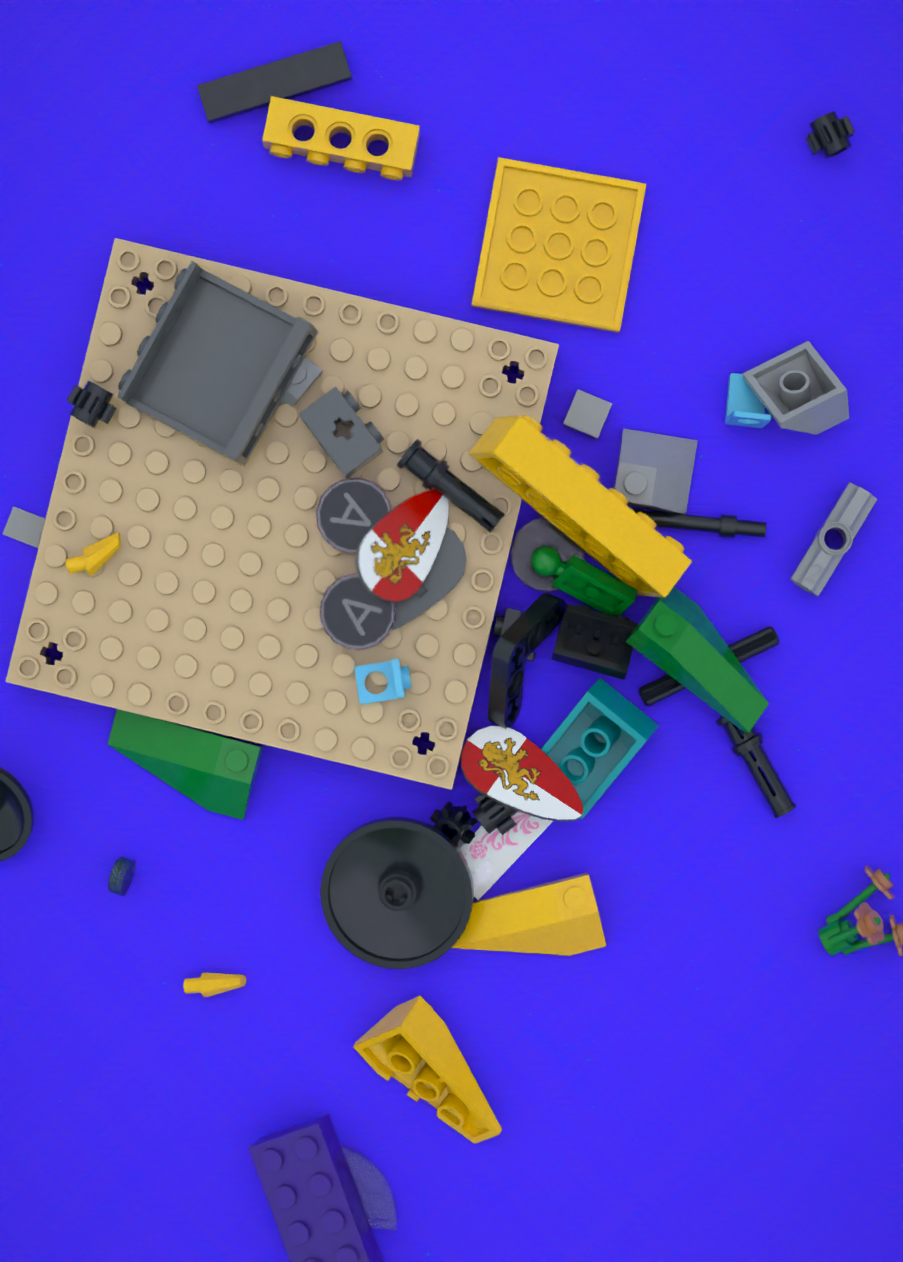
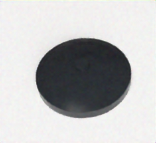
(397, 892)

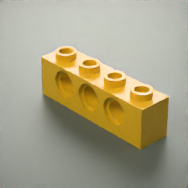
(287, 115)

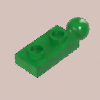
(584, 581)

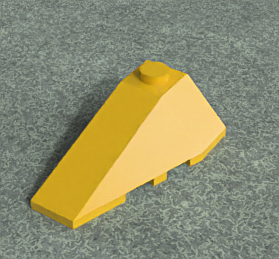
(539, 920)
(424, 1057)

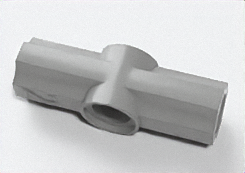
(845, 518)

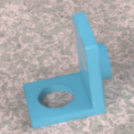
(743, 405)
(397, 681)

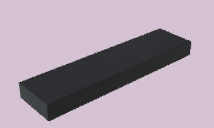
(279, 79)

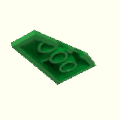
(690, 650)
(197, 763)

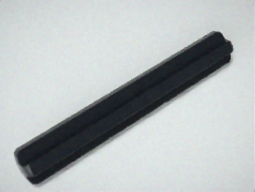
(741, 649)

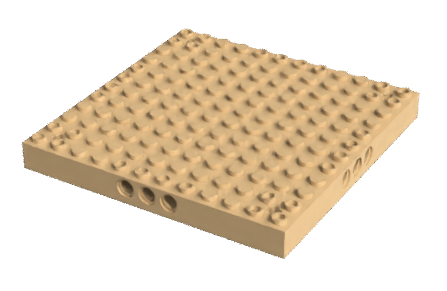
(223, 563)

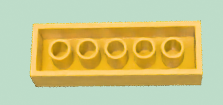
(581, 505)

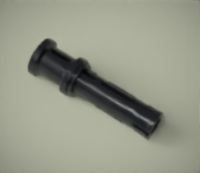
(437, 476)
(742, 745)

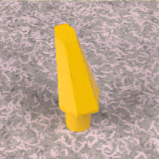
(94, 555)
(213, 983)

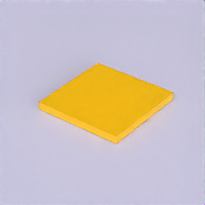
(558, 245)

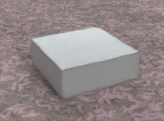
(587, 414)

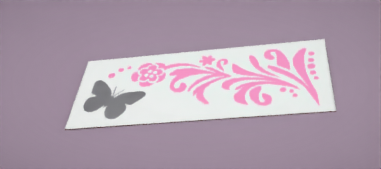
(494, 853)

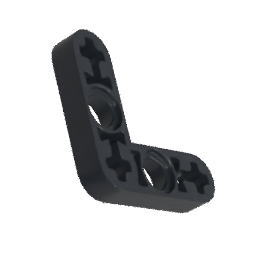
(510, 657)

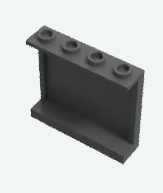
(216, 363)

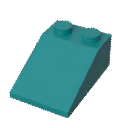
(598, 741)

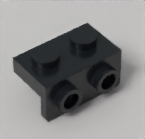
(594, 641)

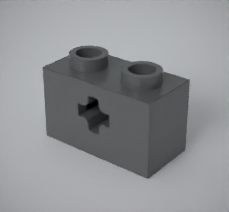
(322, 420)

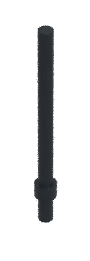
(726, 525)

